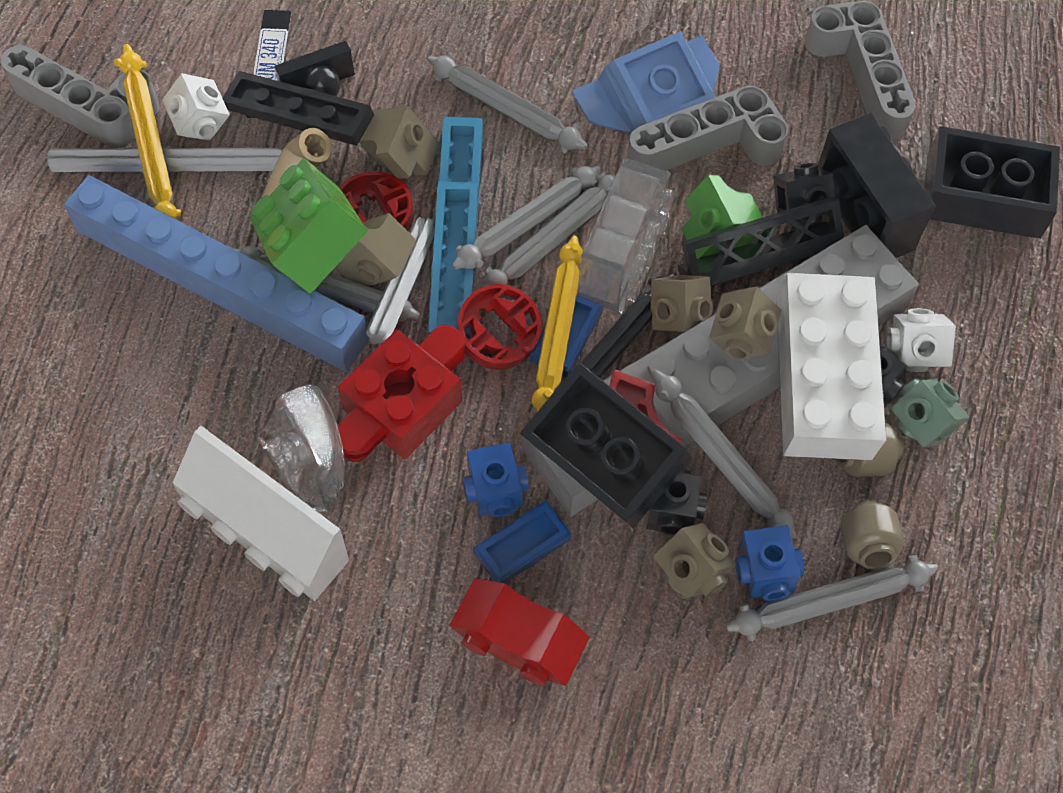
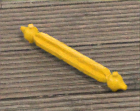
(146, 131)
(558, 323)

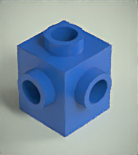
(495, 480)
(769, 563)

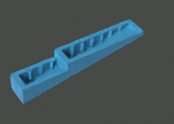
(455, 217)

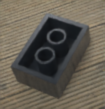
(993, 181)
(876, 184)
(606, 445)

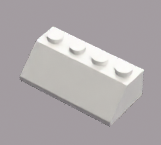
(259, 516)

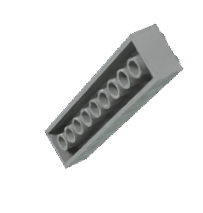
(730, 385)

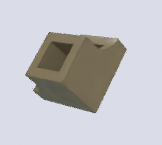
(400, 142)
(379, 253)

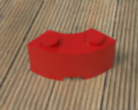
(519, 632)

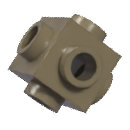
(680, 303)
(745, 323)
(695, 561)

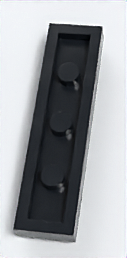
(298, 107)

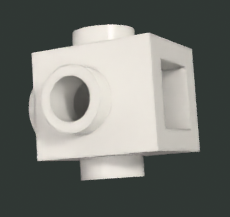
(195, 107)
(922, 339)

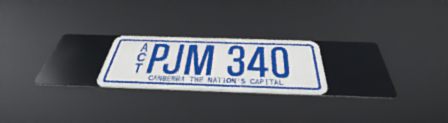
(271, 43)

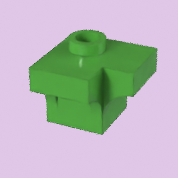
(716, 208)

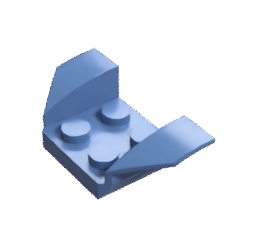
(650, 84)

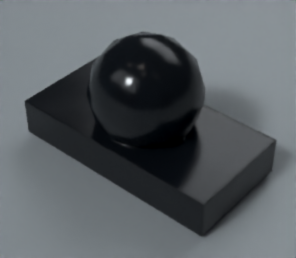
(319, 69)

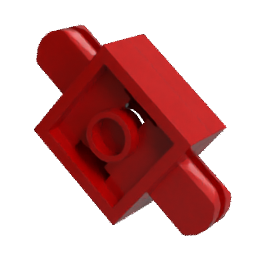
(411, 408)

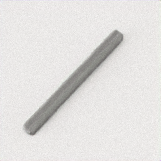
(175, 158)

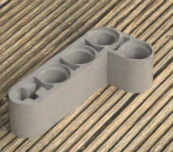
(863, 36)
(72, 97)
(731, 118)

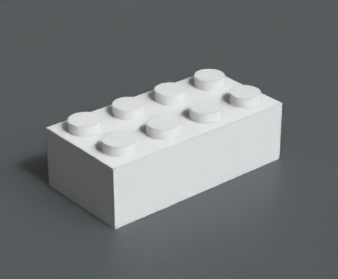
(830, 367)

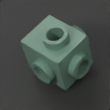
(929, 411)

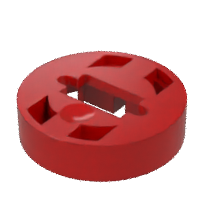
(387, 190)
(511, 313)

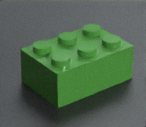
(306, 225)

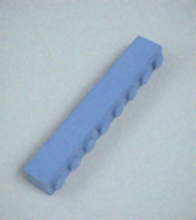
(218, 273)

